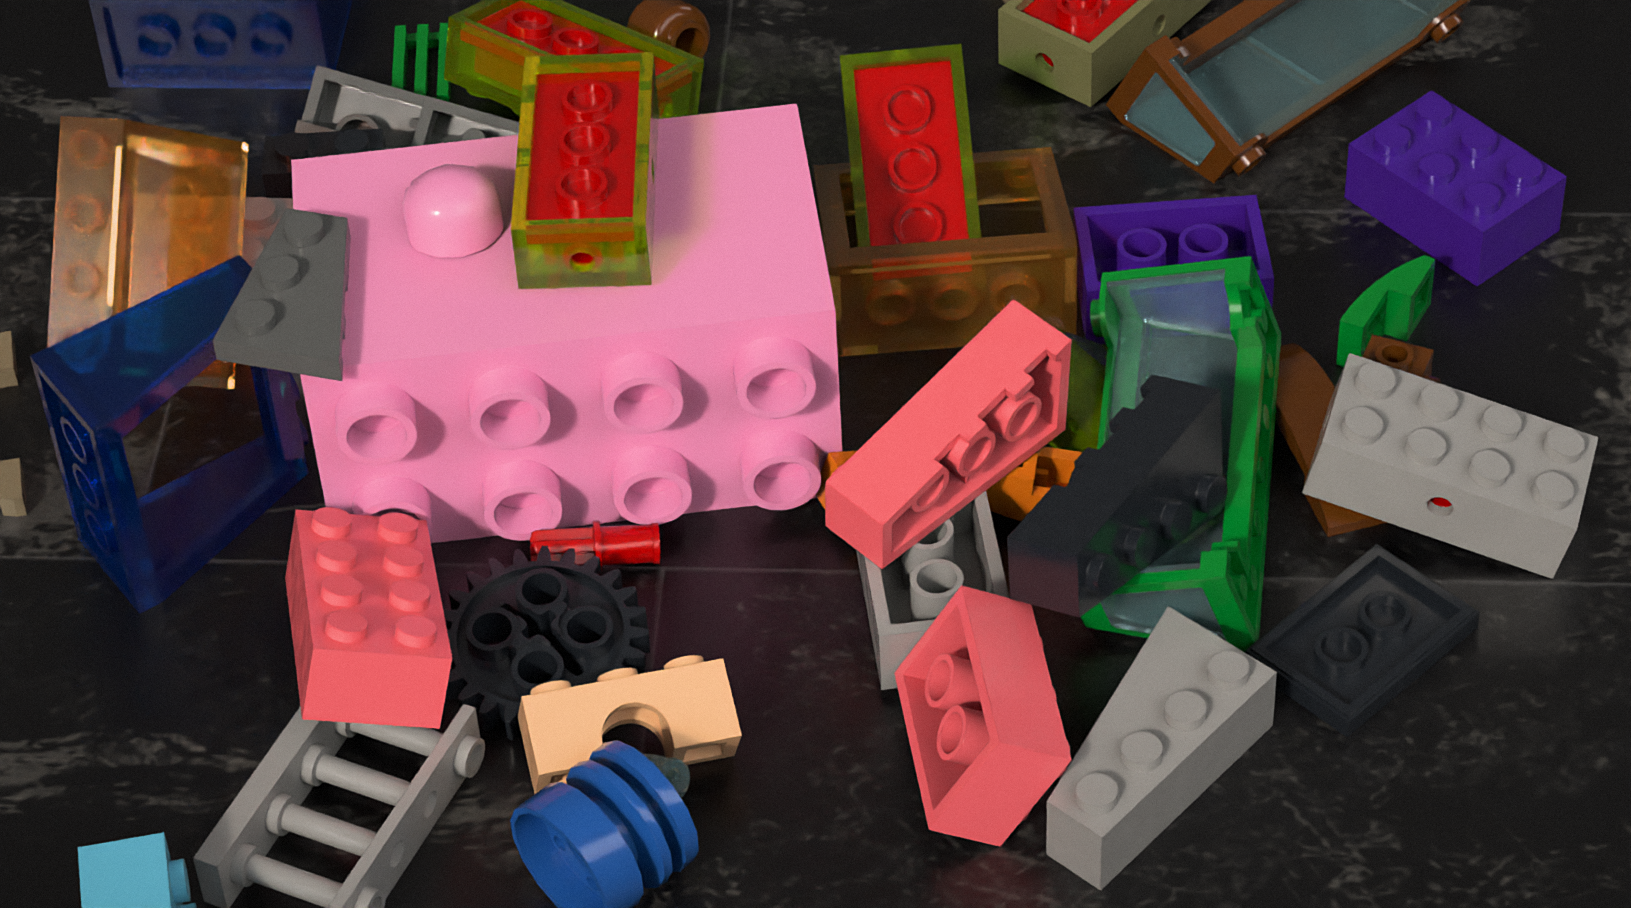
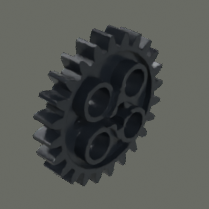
(579, 609)

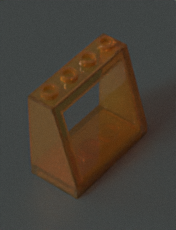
(139, 216)
(950, 288)

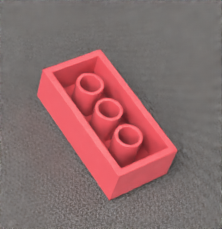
(367, 619)

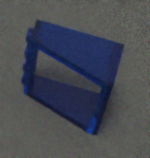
(218, 42)
(112, 380)

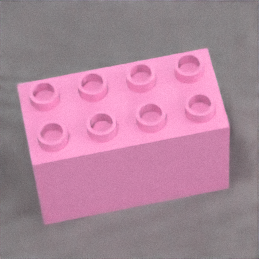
(583, 400)

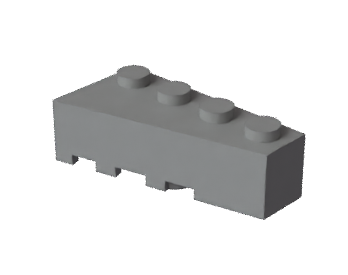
(1157, 746)

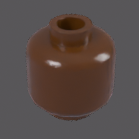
(672, 23)

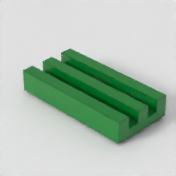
(421, 42)

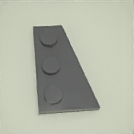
(293, 300)

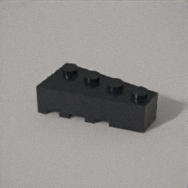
(1123, 501)

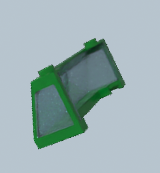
(1217, 331)

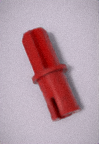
(610, 543)

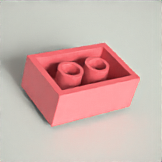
(981, 717)

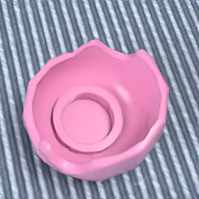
(452, 211)

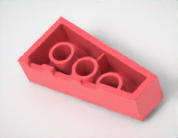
(954, 437)

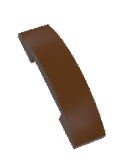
(1300, 413)

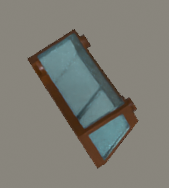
(1266, 73)

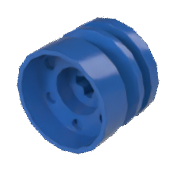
(605, 831)

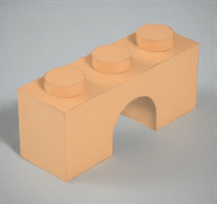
(683, 705)

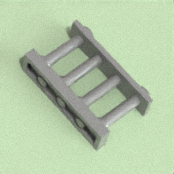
(306, 758)

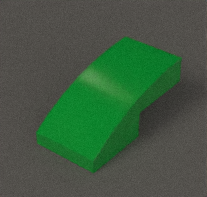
(1387, 307)

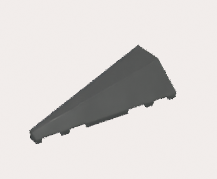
(407, 118)

